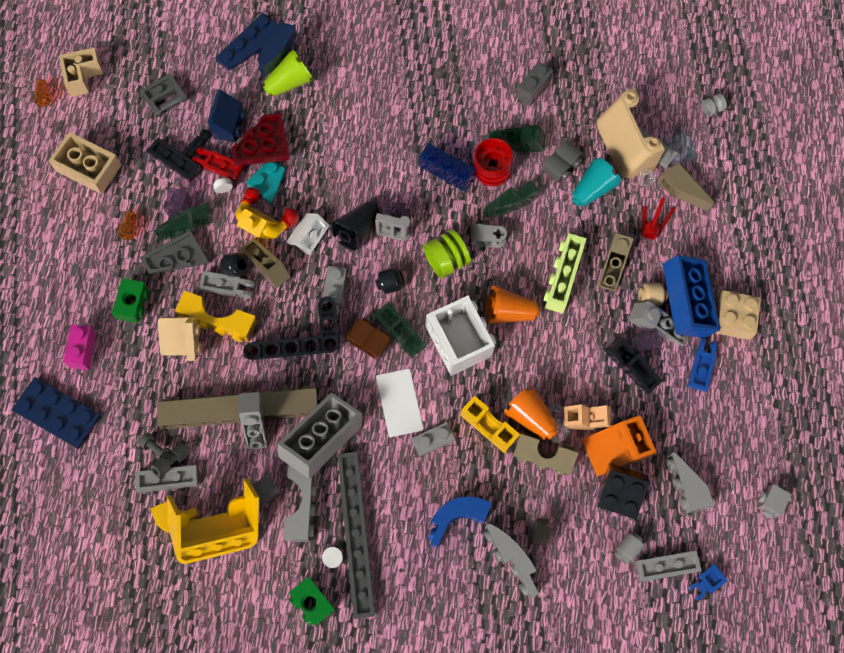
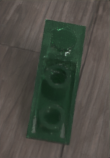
(522, 139)

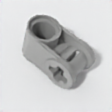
(485, 236)

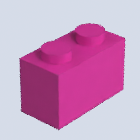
(79, 347)

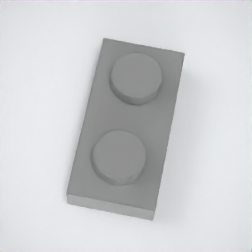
(433, 439)

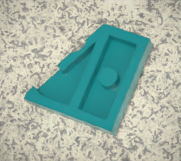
(267, 180)

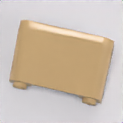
(624, 140)

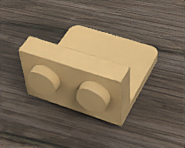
(179, 336)

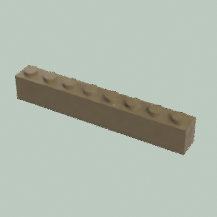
(225, 409)

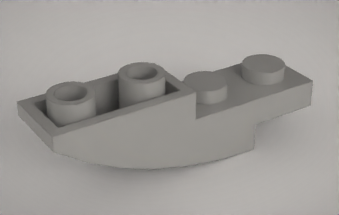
(508, 550)

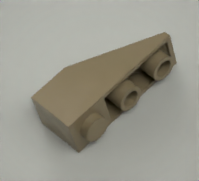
(682, 186)
(615, 261)

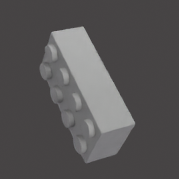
(319, 435)

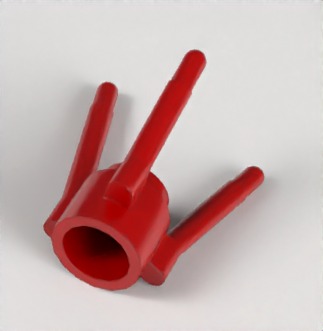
(651, 229)

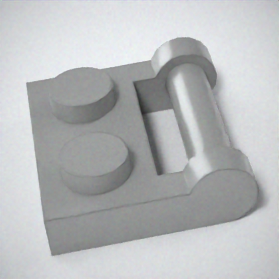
(387, 224)

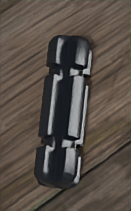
(197, 142)

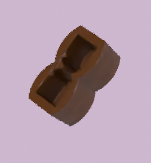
(368, 339)

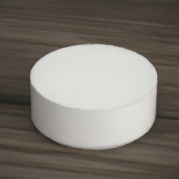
(222, 185)
(332, 557)

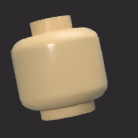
(654, 293)

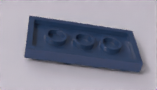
(56, 413)

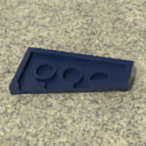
(248, 42)

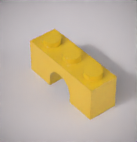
(499, 433)

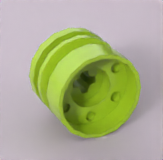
(447, 254)

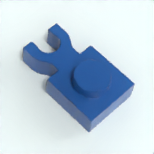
(710, 580)

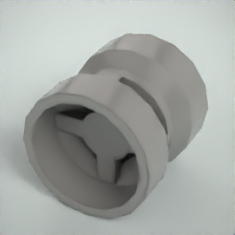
(715, 104)

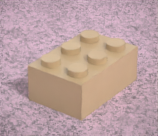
(85, 162)

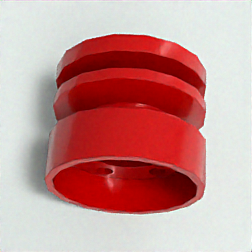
(487, 156)

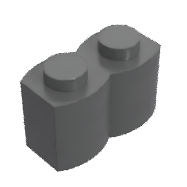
(562, 161)

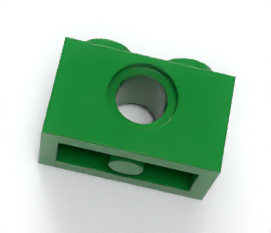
(130, 290)
(322, 608)

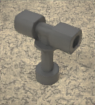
(165, 456)

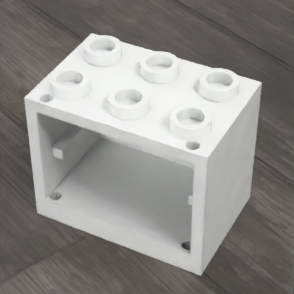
(460, 335)

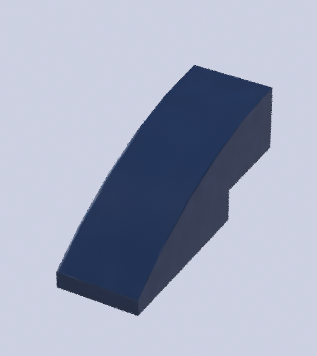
(277, 48)

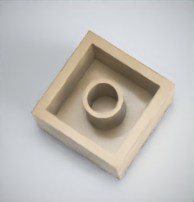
(738, 314)

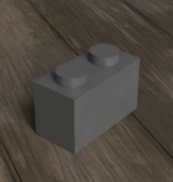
(534, 83)

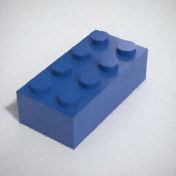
(691, 296)

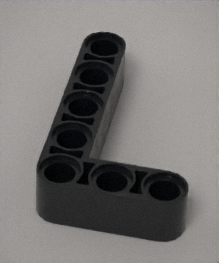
(301, 342)

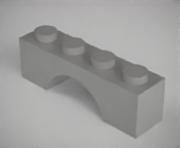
(298, 526)

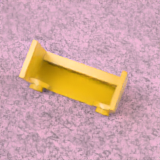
(217, 533)

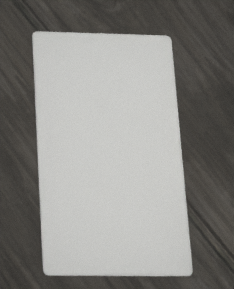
(399, 403)

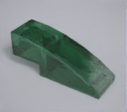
(512, 200)
(185, 221)
(399, 329)

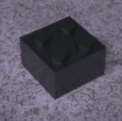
(622, 491)

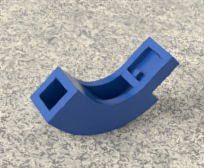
(461, 507)

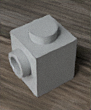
(773, 501)

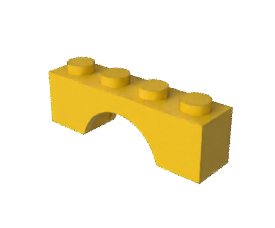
(238, 325)

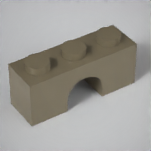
(560, 460)

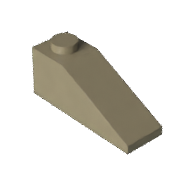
(265, 262)

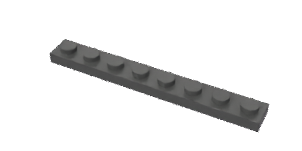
(355, 535)

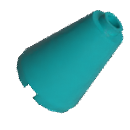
(595, 183)

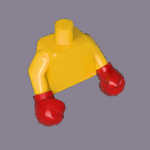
(260, 223)

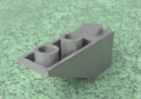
(649, 316)
(252, 420)
(692, 489)

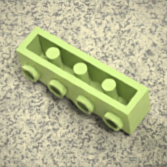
(563, 279)

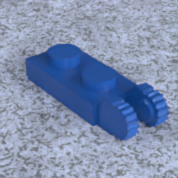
(702, 366)

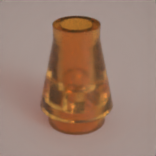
(41, 94)
(127, 228)

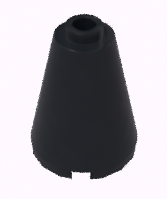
(355, 225)

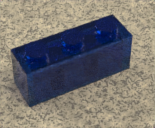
(446, 167)

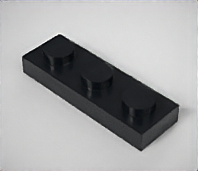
(174, 159)

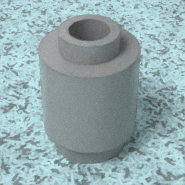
(629, 548)

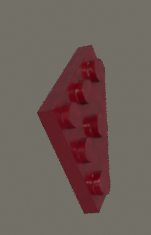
(262, 143)

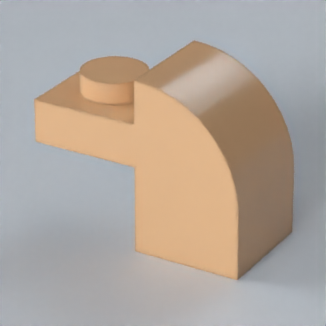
(584, 418)

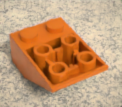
(619, 445)

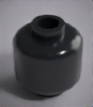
(234, 264)
(390, 280)

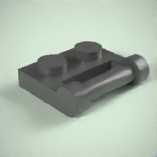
(159, 91)

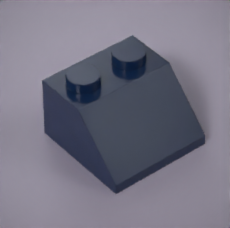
(226, 117)

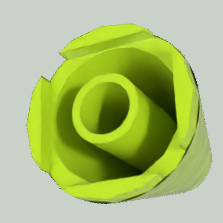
(287, 75)

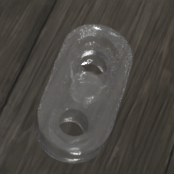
(560, 421)

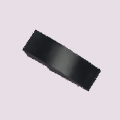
(633, 364)

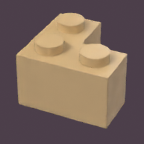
(77, 67)

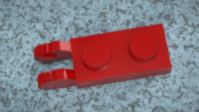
(218, 164)

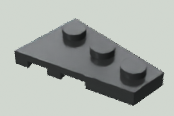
(174, 255)

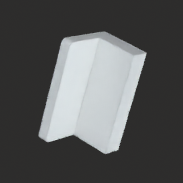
(308, 232)

